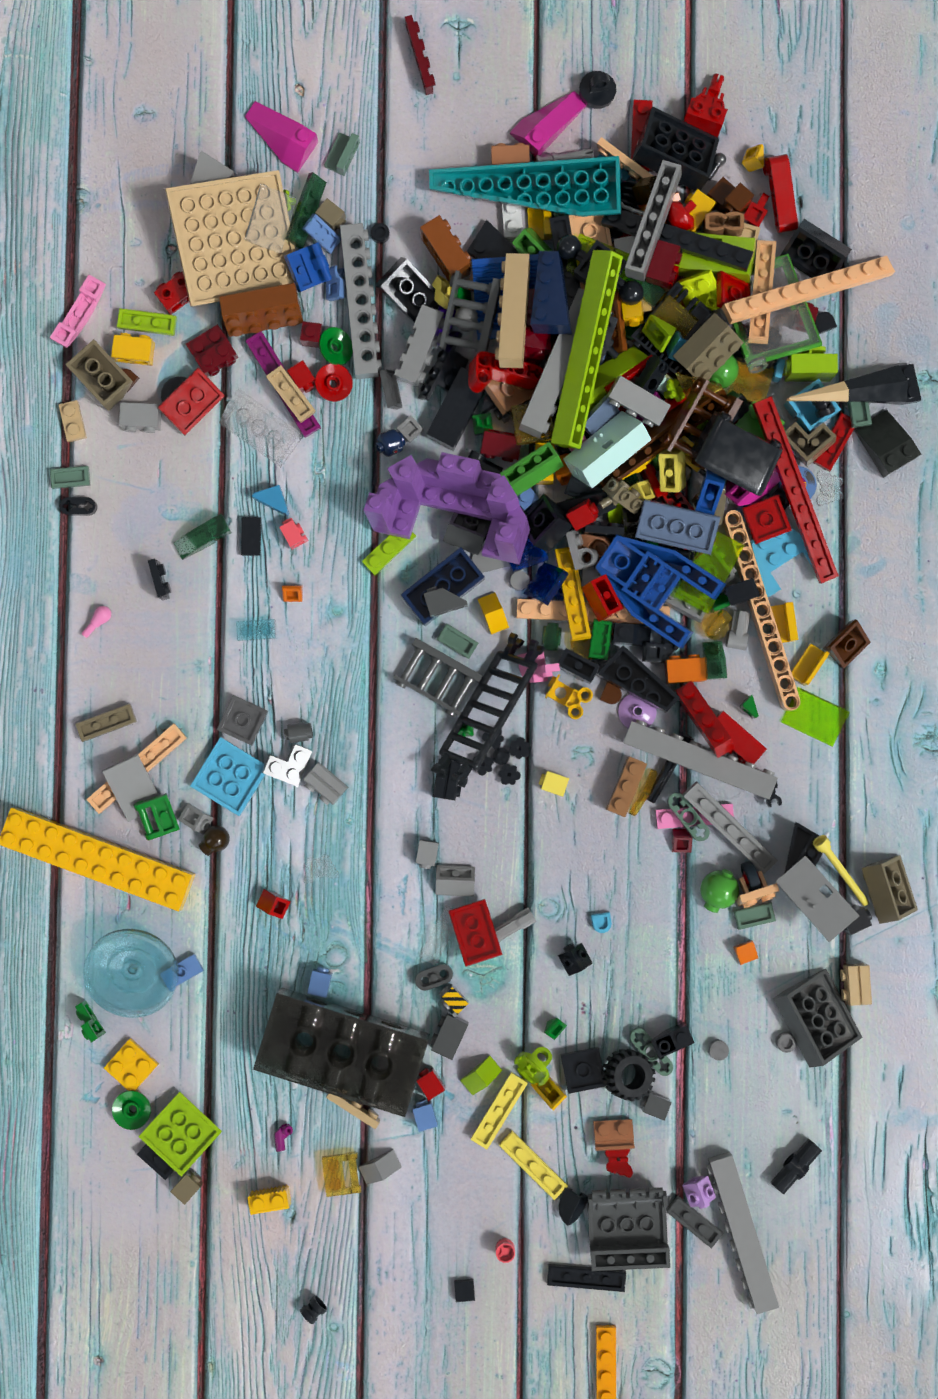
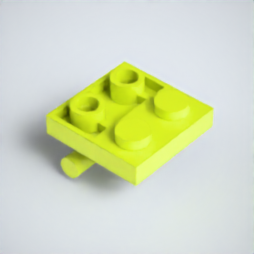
(702, 287)

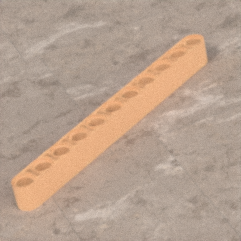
(768, 618)

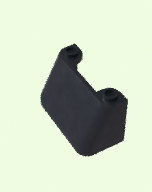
(736, 453)

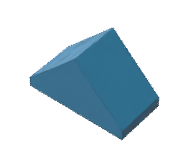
(272, 498)

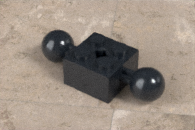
(570, 248)

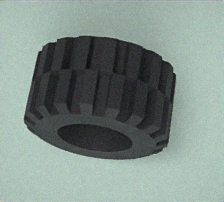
(641, 1081)

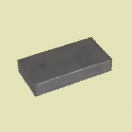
(390, 389)

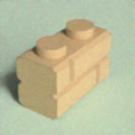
(856, 984)

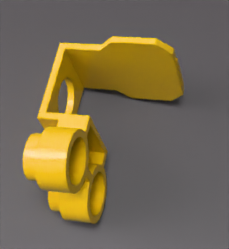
(572, 698)

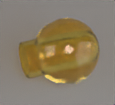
(716, 625)

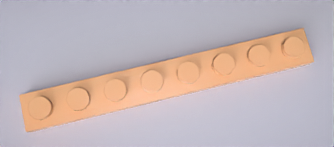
(556, 611)

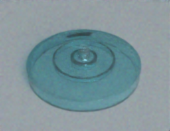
(130, 973)

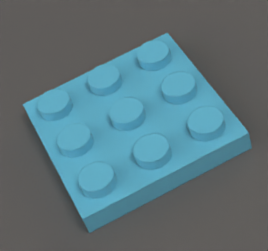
(229, 776)

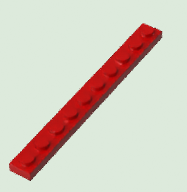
(796, 492)

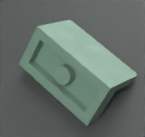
(342, 153)

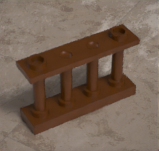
(729, 405)

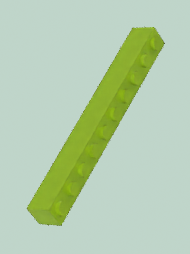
(586, 349)

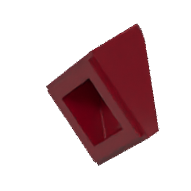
(681, 841)

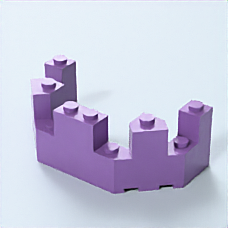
(453, 486)

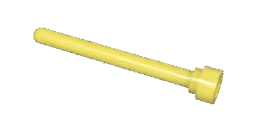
(823, 845)

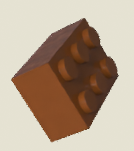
(445, 248)

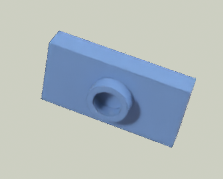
(321, 233)
(189, 968)

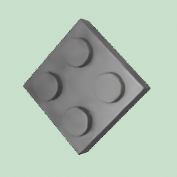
(242, 720)

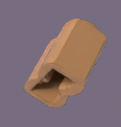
(724, 224)

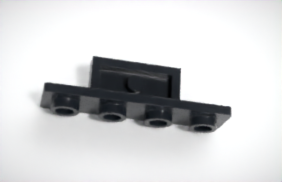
(444, 370)

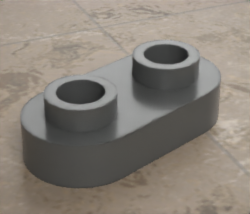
(434, 977)

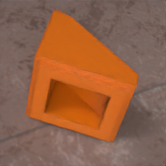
(746, 952)

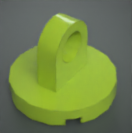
(532, 1068)

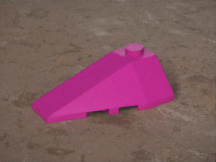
(548, 123)
(286, 137)

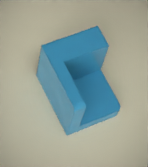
(675, 344)

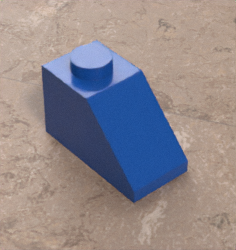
(710, 492)

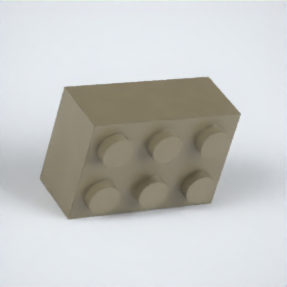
(708, 348)

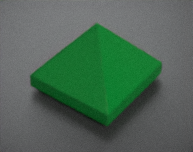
(554, 1028)

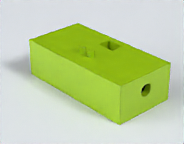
(693, 265)

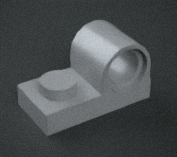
(577, 552)

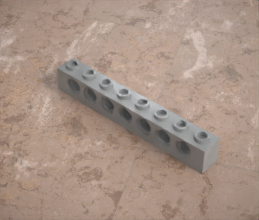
(350, 234)

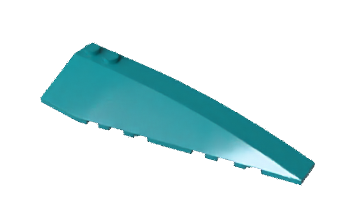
(560, 186)

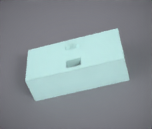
(607, 449)

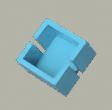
(806, 411)

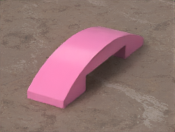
(80, 312)

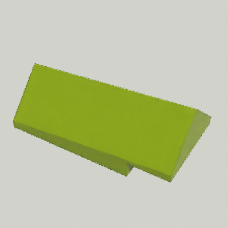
(611, 369)

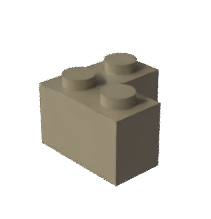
(809, 446)

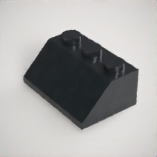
(815, 250)

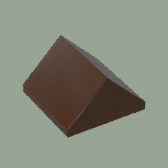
(847, 643)

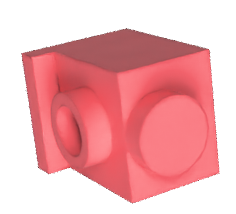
(292, 533)

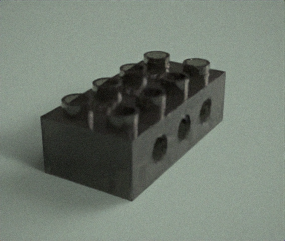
(326, 1071)

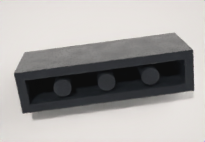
(454, 412)

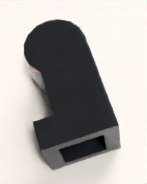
(652, 374)

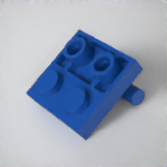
(308, 267)

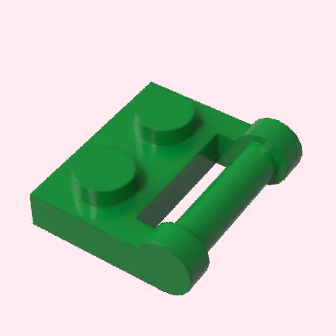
(162, 813)

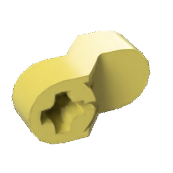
(442, 291)

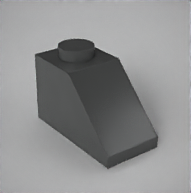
(442, 601)

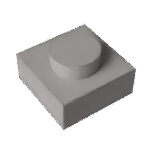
(410, 429)

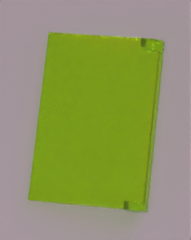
(816, 717)

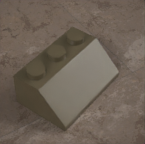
(100, 374)
(889, 889)

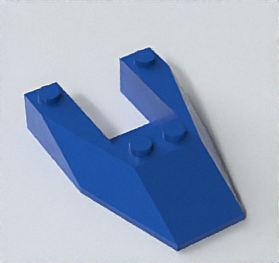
(645, 578)

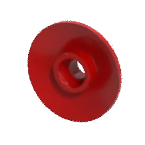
(340, 376)

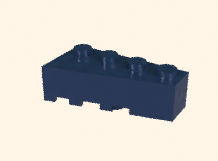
(550, 300)

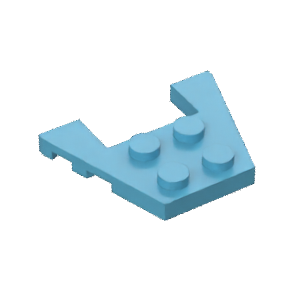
(776, 552)

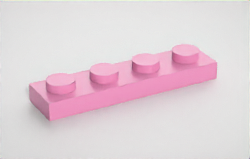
(667, 819)

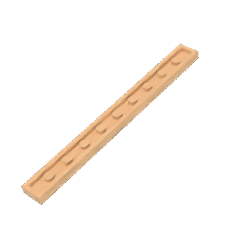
(807, 289)

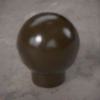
(214, 840)

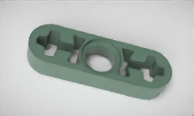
(693, 831)
(637, 1043)

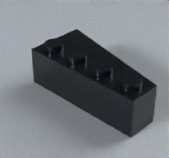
(636, 679)

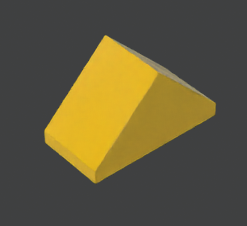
(493, 613)
(550, 1093)

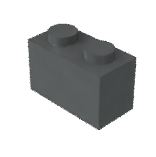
(449, 1035)

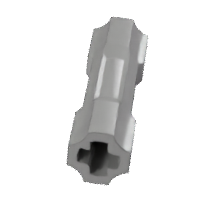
(519, 921)

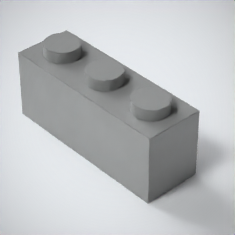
(637, 401)

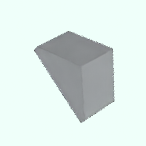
(380, 1167)

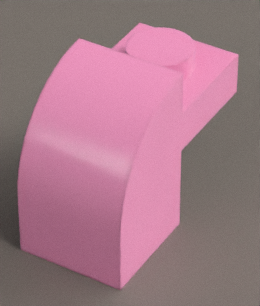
(542, 672)

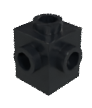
(574, 958)

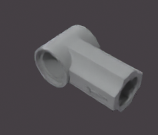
(737, 635)

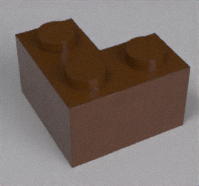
(729, 197)

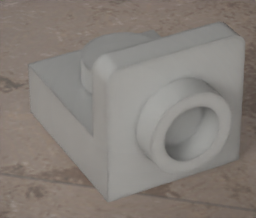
(195, 819)

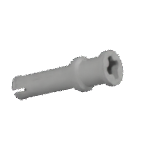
(581, 154)

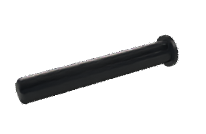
(665, 774)

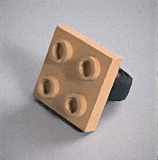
(754, 886)

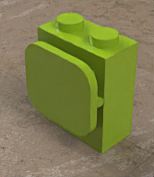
(810, 366)

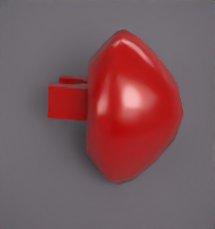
(679, 215)

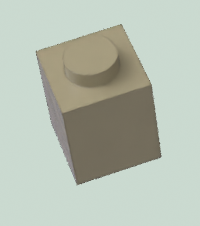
(331, 214)
(187, 1186)

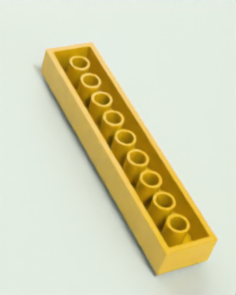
(96, 859)

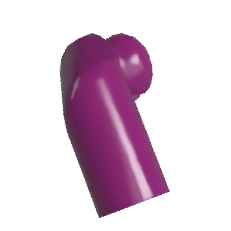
(280, 1136)

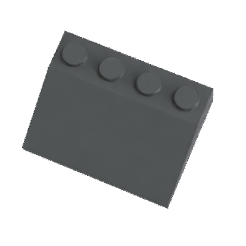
(818, 1018)

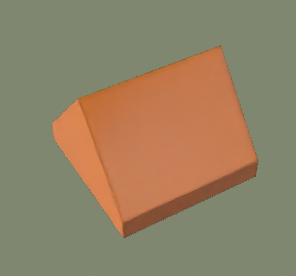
(292, 593)

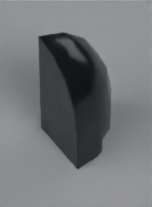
(571, 1205)

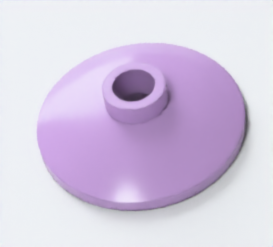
(627, 711)

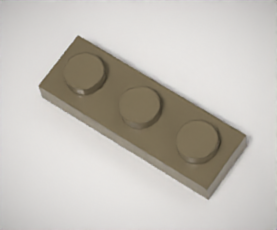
(106, 723)

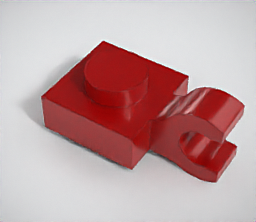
(756, 212)

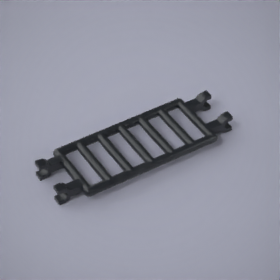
(467, 764)

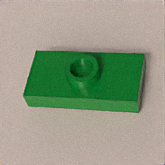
(600, 639)

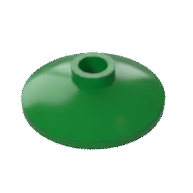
(340, 341)
(124, 1116)

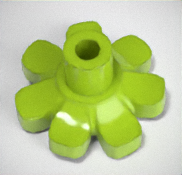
(674, 390)

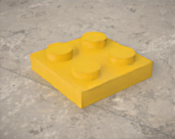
(131, 1065)

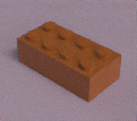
(261, 310)

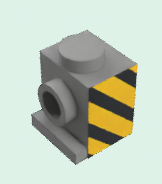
(453, 999)

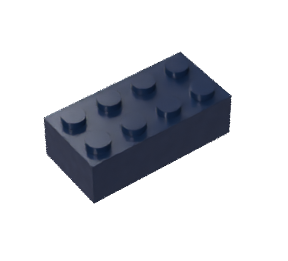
(454, 574)

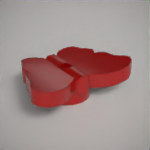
(620, 1167)

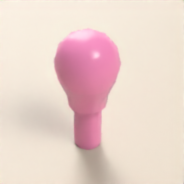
(101, 615)

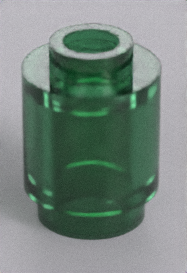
(551, 636)

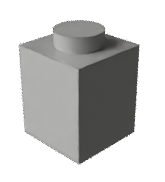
(427, 854)

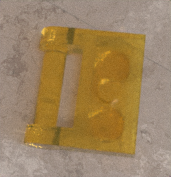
(334, 1174)

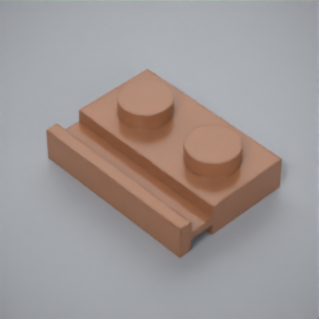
(613, 1135)

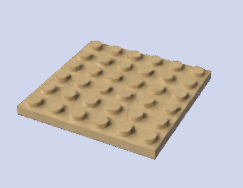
(210, 236)

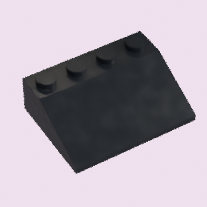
(677, 142)

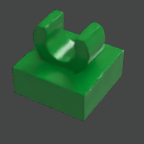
(480, 422)

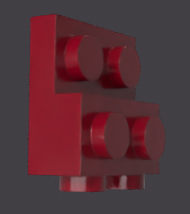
(212, 351)

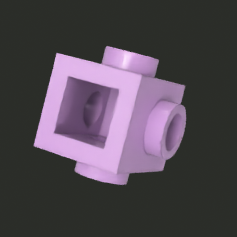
(699, 1191)

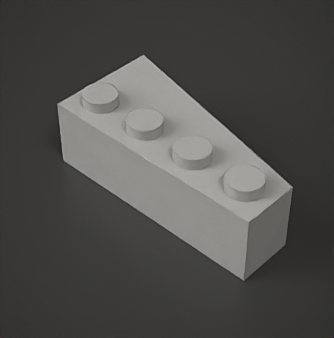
(420, 346)

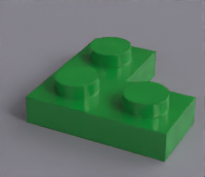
(92, 1028)

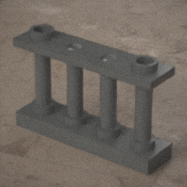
(489, 309)
(453, 668)

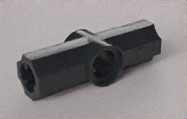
(796, 1166)

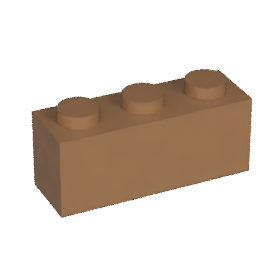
(626, 786)

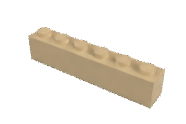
(514, 310)

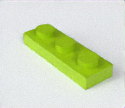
(146, 322)
(386, 552)

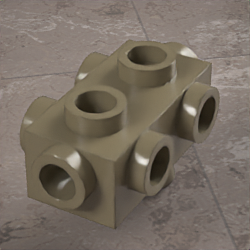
(620, 493)

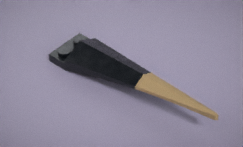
(888, 386)

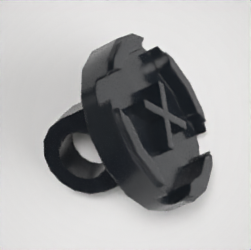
(597, 89)

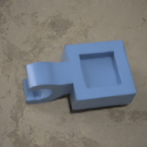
(336, 287)

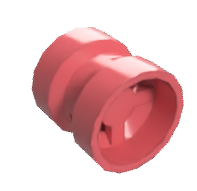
(505, 1250)

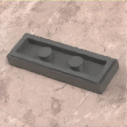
(694, 1221)

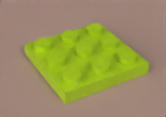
(180, 1134)

